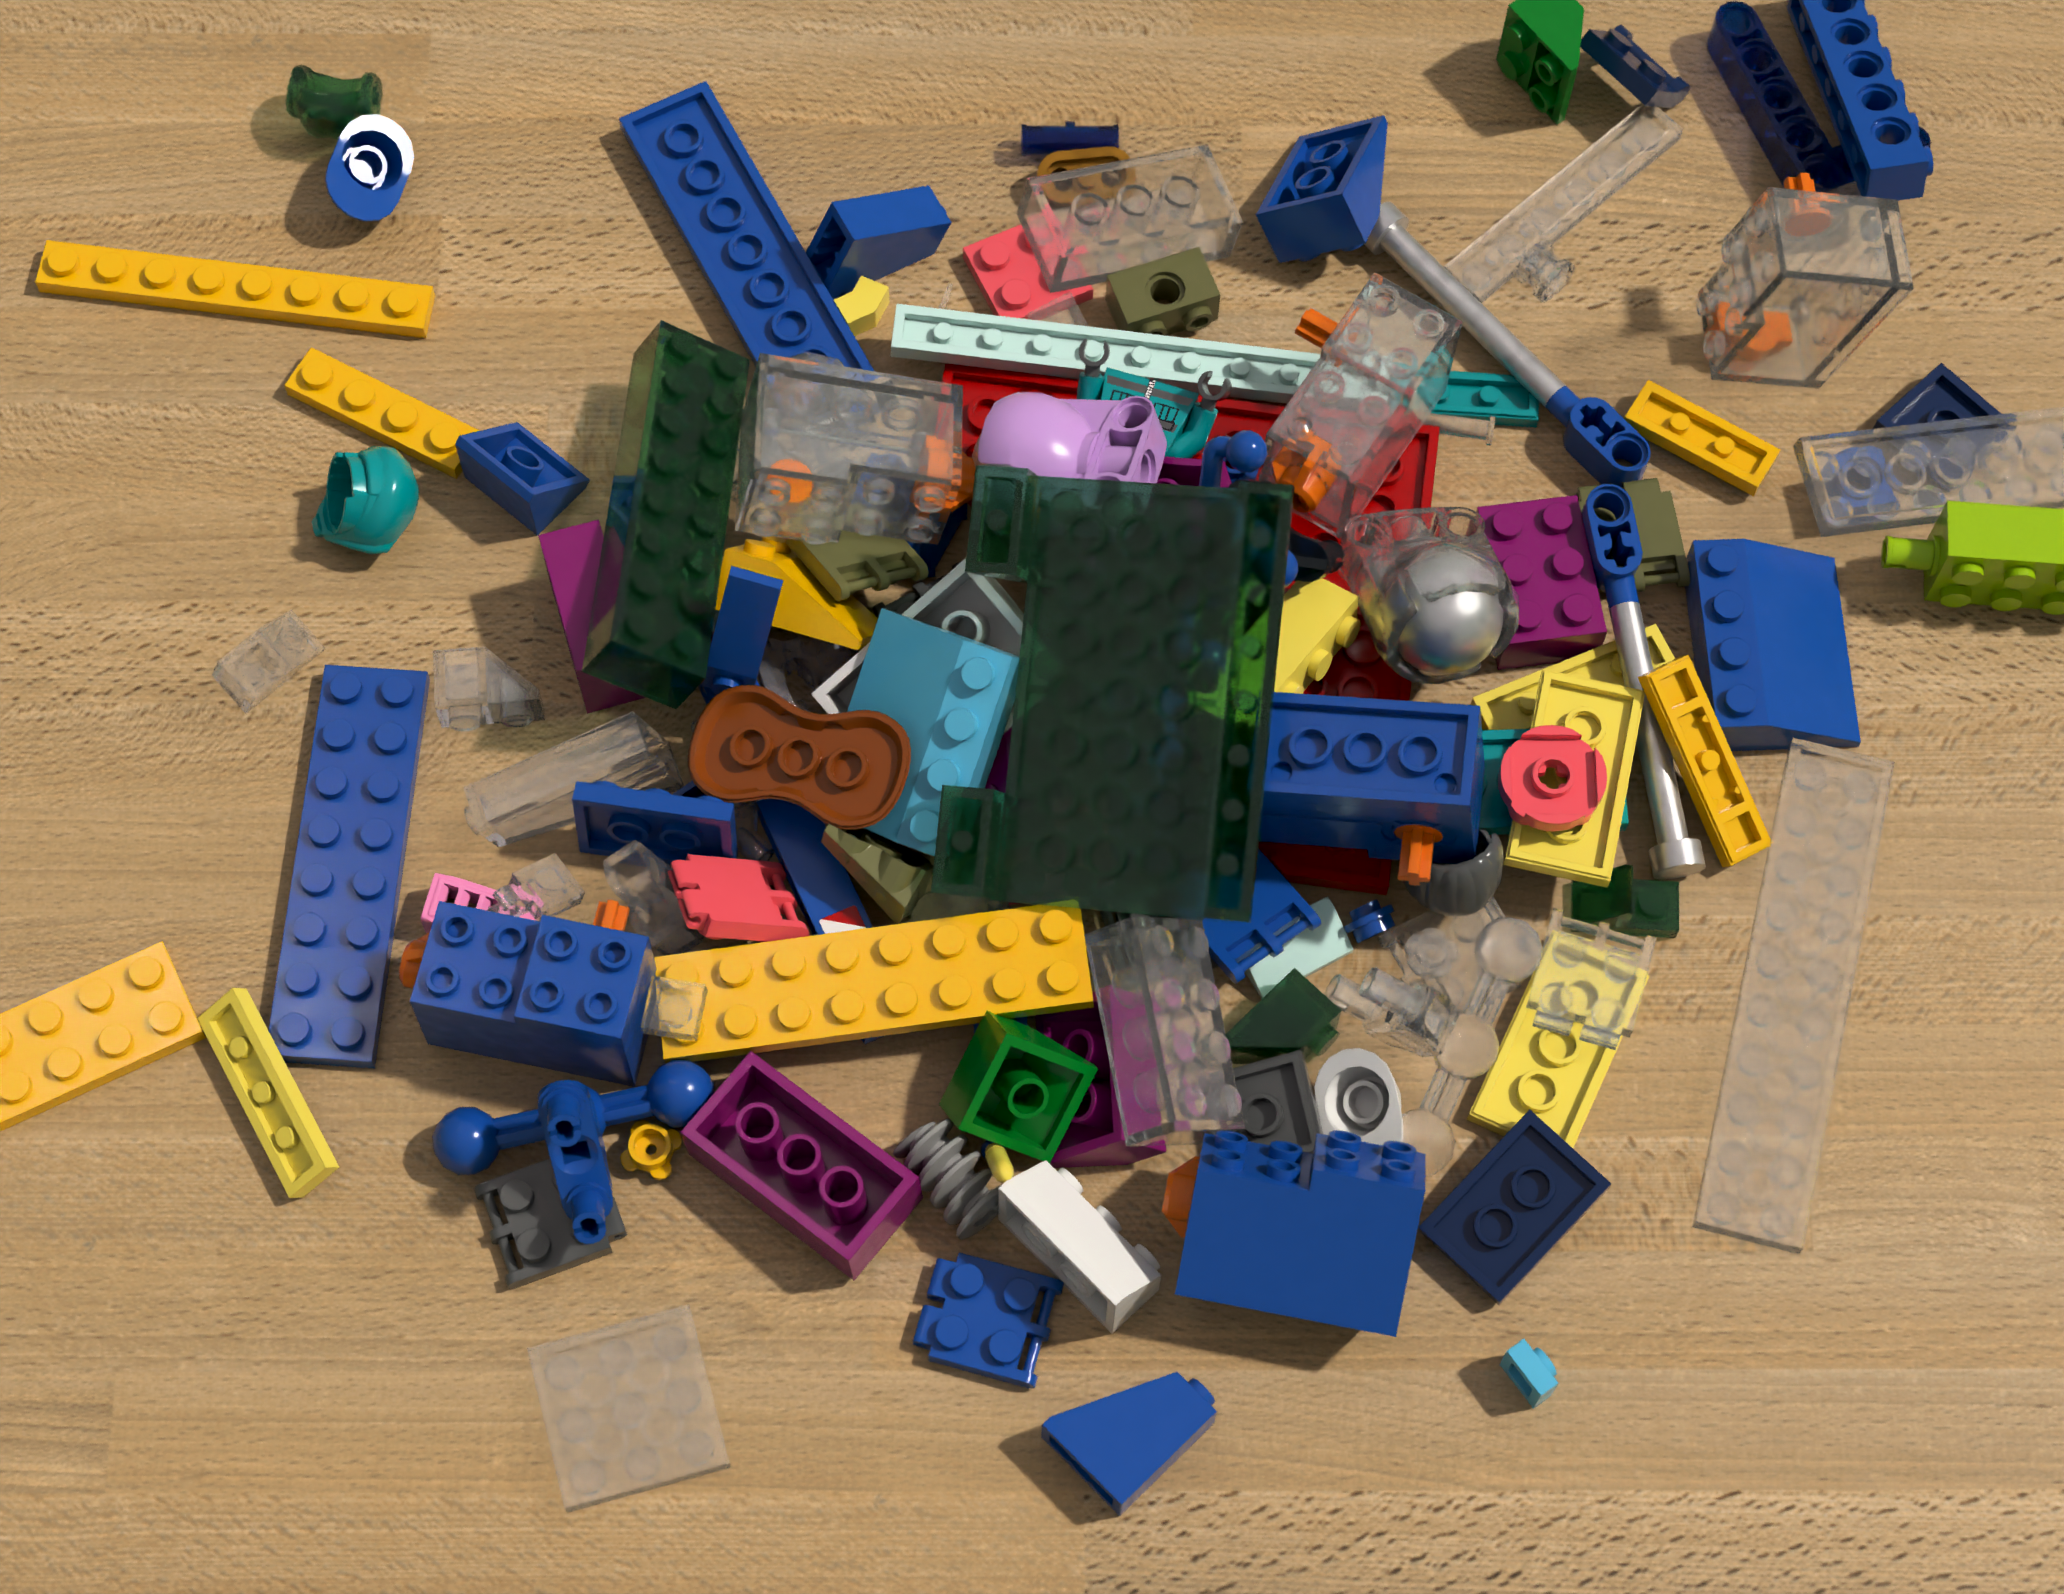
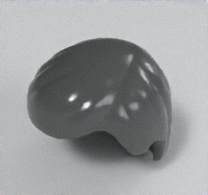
(1463, 886)

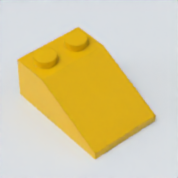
(803, 601)

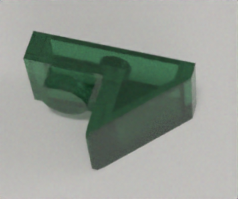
(1629, 904)

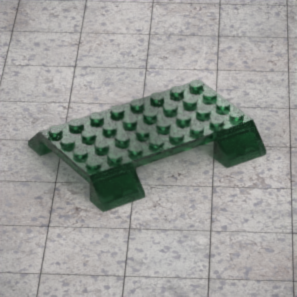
(1132, 696)

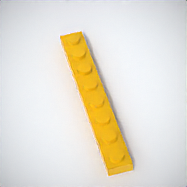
(235, 289)

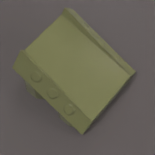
(885, 870)

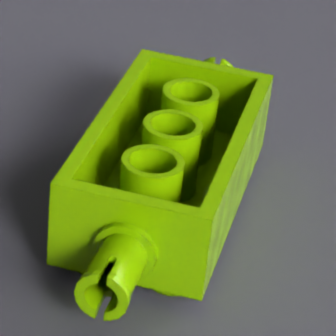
(1988, 557)

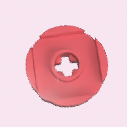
(1547, 808)

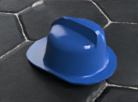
(369, 167)

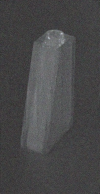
(539, 790)

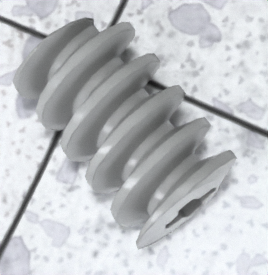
(950, 1176)

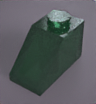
(1286, 1021)

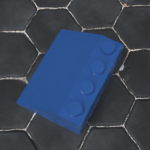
(1770, 644)

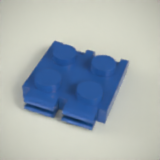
(1271, 926)
(986, 1318)

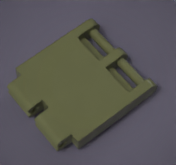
(1658, 532)
(860, 563)

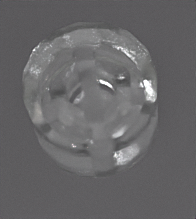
(1543, 271)

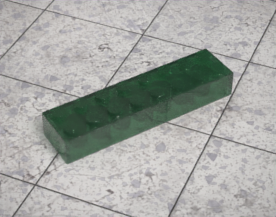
(667, 517)

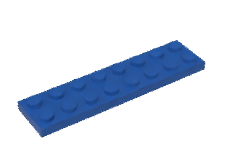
(737, 230)
(349, 866)

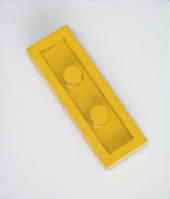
(1701, 438)

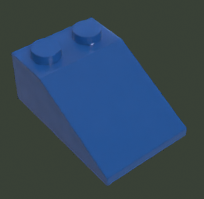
(1327, 192)

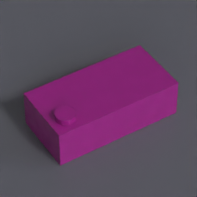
(802, 1165)

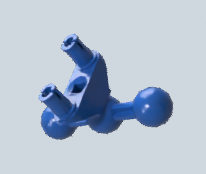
(572, 1124)

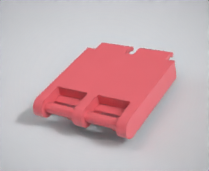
(735, 898)

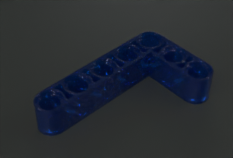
(1774, 86)

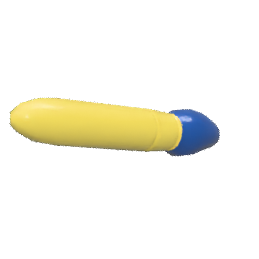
(997, 1160)

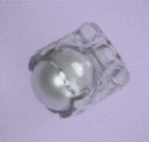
(1429, 590)

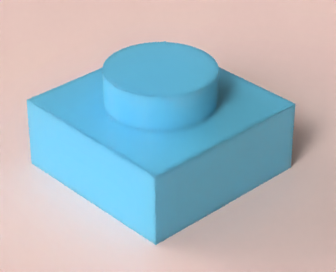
(1530, 1372)

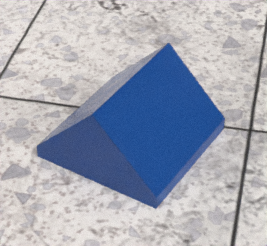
(520, 473)

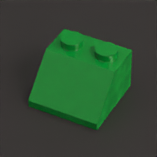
(1017, 1087)

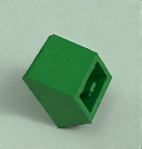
(1543, 51)

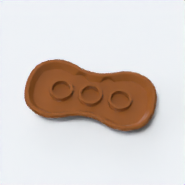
(833, 765)

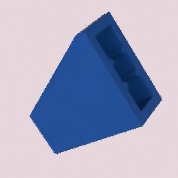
(876, 236)
(1131, 1435)

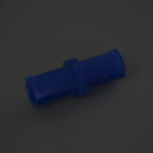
(1049, 139)

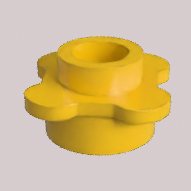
(645, 1135)

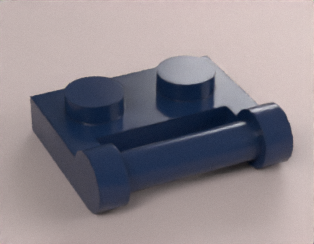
(1634, 67)

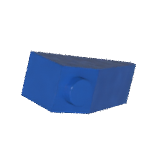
(741, 629)

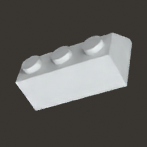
(1078, 1243)

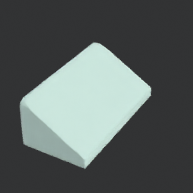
(1305, 952)

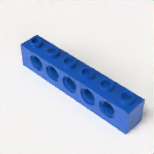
(1863, 97)

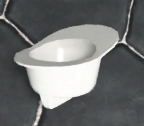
(1359, 1097)

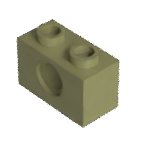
(1179, 278)

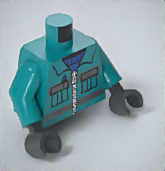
(1181, 416)

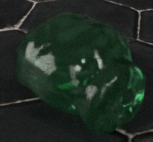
(330, 103)

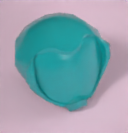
(367, 500)

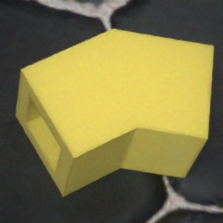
(864, 305)

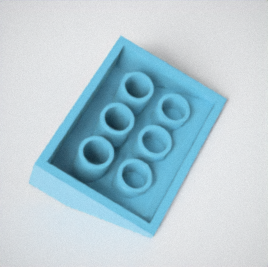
(952, 705)

